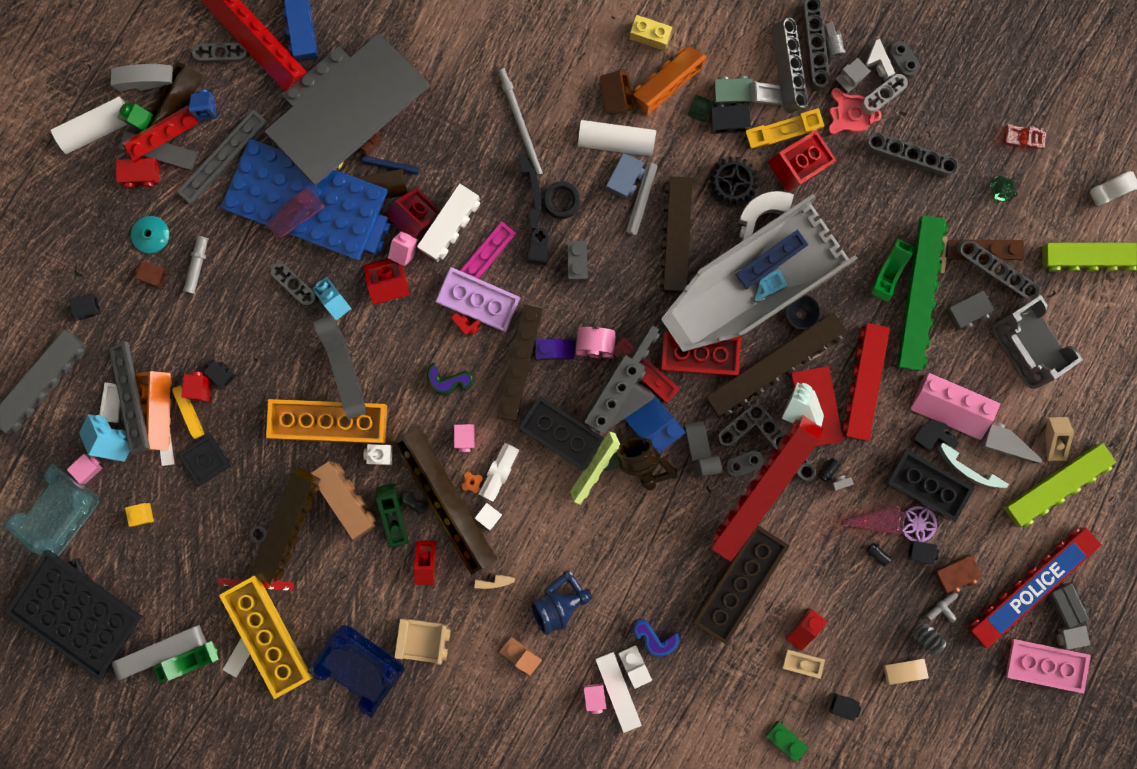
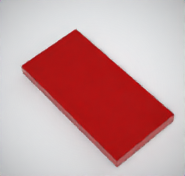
(822, 384)

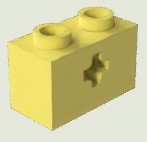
(650, 33)

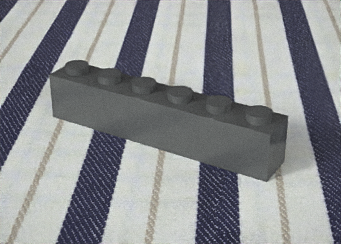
(39, 381)

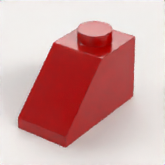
(425, 563)
(806, 629)

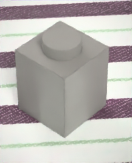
(1073, 637)

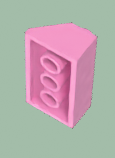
(954, 406)

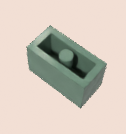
(732, 91)

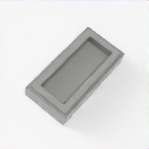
(766, 94)

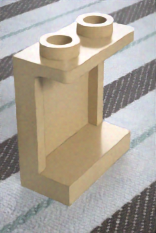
(422, 641)

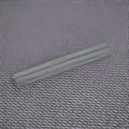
(641, 199)

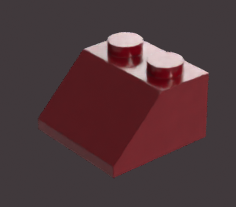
(413, 213)

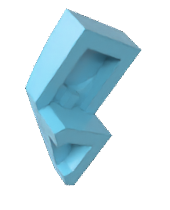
(770, 284)

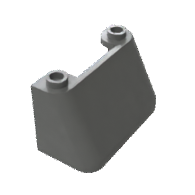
(1033, 346)

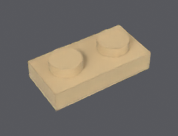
(803, 663)

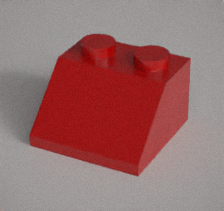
(386, 281)

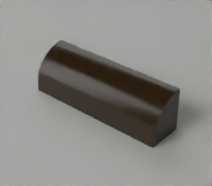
(175, 95)
(393, 181)

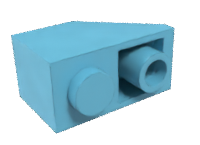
(331, 298)

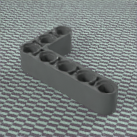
(341, 366)
(771, 437)
(699, 451)

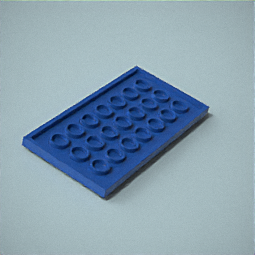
(270, 179)

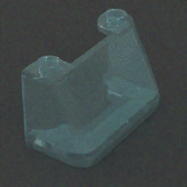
(55, 515)

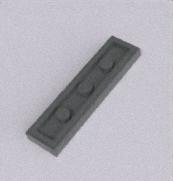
(168, 154)

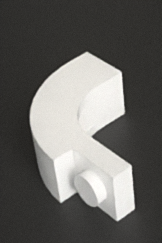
(770, 202)

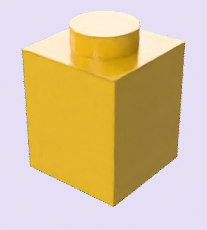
(139, 514)

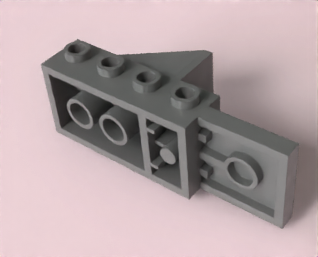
(629, 395)

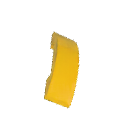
(785, 129)

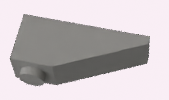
(1006, 442)

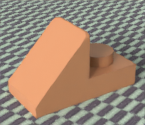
(520, 656)

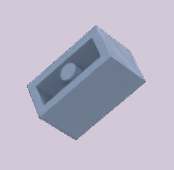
(625, 176)

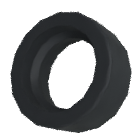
(564, 186)

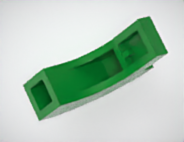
(891, 270)
(186, 662)

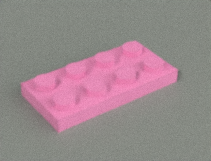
(1048, 666)

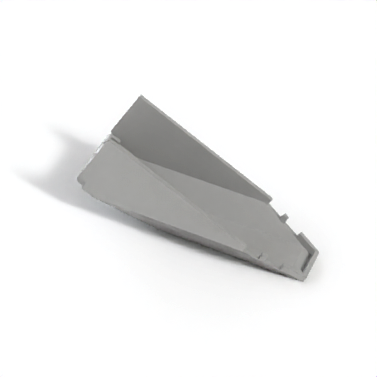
(720, 307)

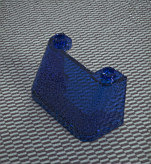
(358, 667)

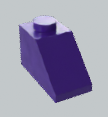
(554, 349)

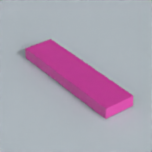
(489, 251)

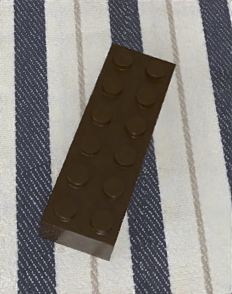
(740, 584)

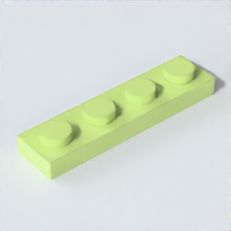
(594, 468)

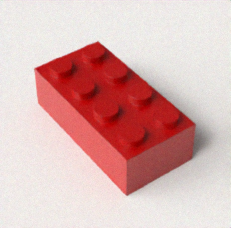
(713, 359)

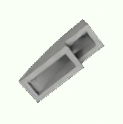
(141, 76)

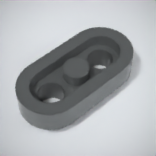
(902, 59)
(744, 463)

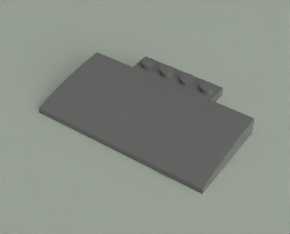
(344, 105)

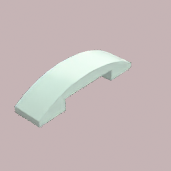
(950, 456)

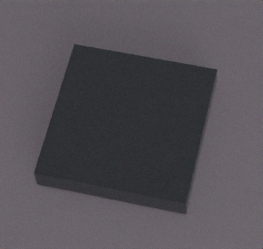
(204, 460)

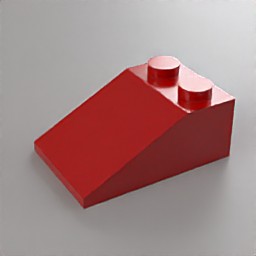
(802, 161)

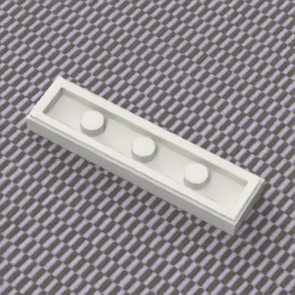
(618, 692)

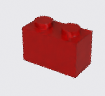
(137, 172)
(196, 387)

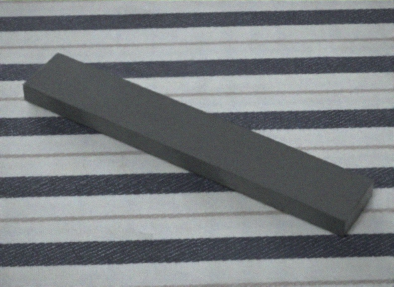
(222, 157)
(129, 398)

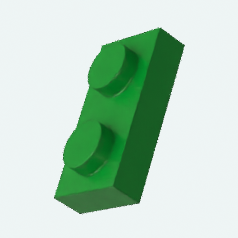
(787, 741)

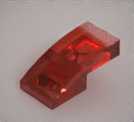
(1024, 137)

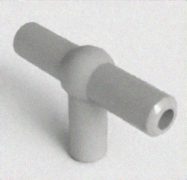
(942, 606)

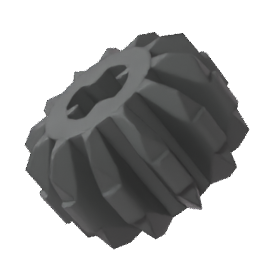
(929, 639)

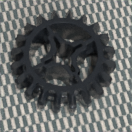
(730, 198)

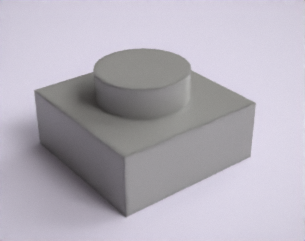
(841, 482)

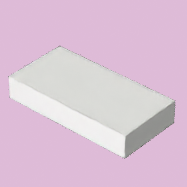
(110, 403)

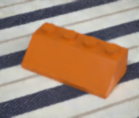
(669, 79)
(156, 403)

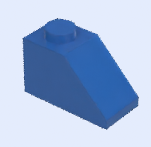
(203, 105)

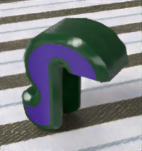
(450, 384)

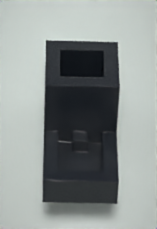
(930, 433)

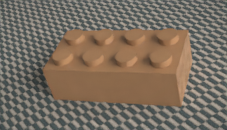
(344, 501)

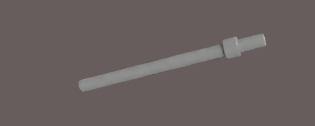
(508, 88)

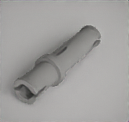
(195, 264)

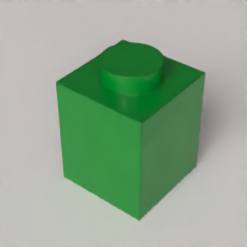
(134, 116)

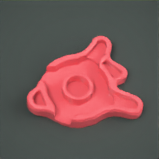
(848, 114)

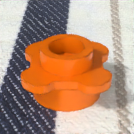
(473, 487)

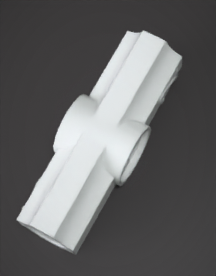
(499, 472)

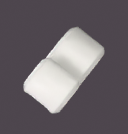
(1114, 188)

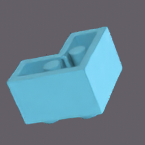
(102, 440)

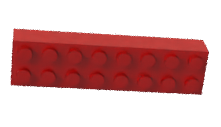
(767, 487)

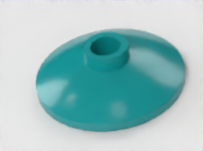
(158, 238)

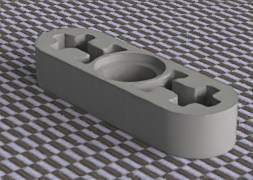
(887, 86)

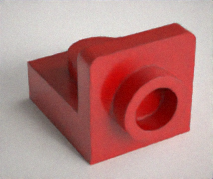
(462, 322)

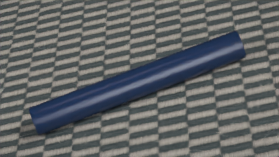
(390, 165)

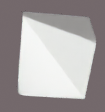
(488, 516)

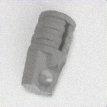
(834, 42)

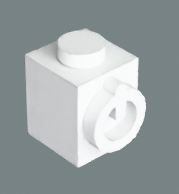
(378, 454)

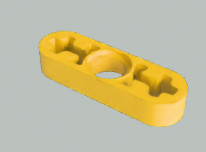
(188, 413)

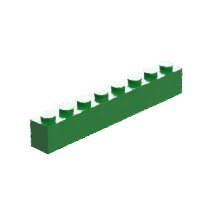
(920, 293)

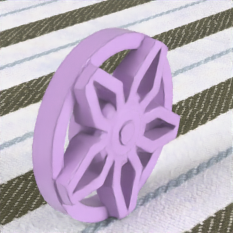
(919, 524)

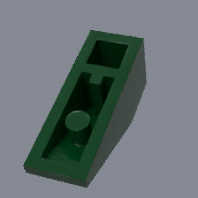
(392, 515)

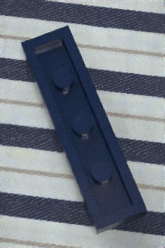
(771, 259)

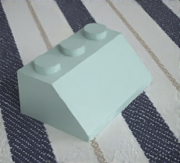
(803, 402)

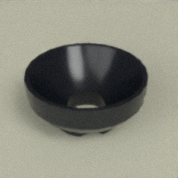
(813, 312)

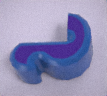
(651, 641)

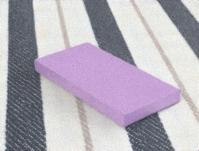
(477, 299)

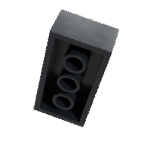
(561, 433)
(929, 485)

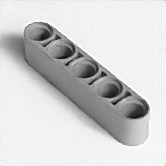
(158, 652)

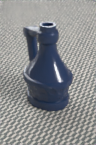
(554, 609)

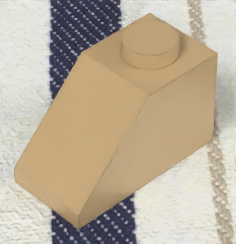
(1058, 438)

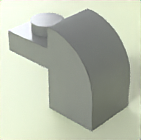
(853, 75)

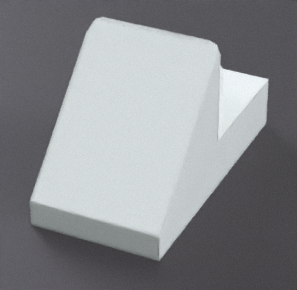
(879, 57)
(635, 666)

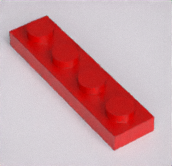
(159, 133)
(653, 377)

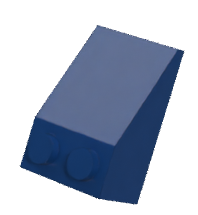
(655, 424)

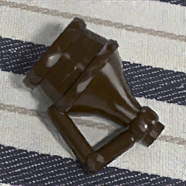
(640, 459)

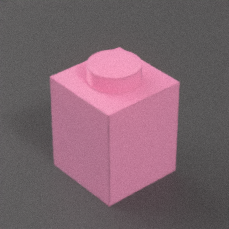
(402, 248)
(464, 437)
(85, 468)
(595, 698)

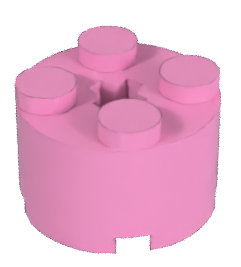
(595, 343)

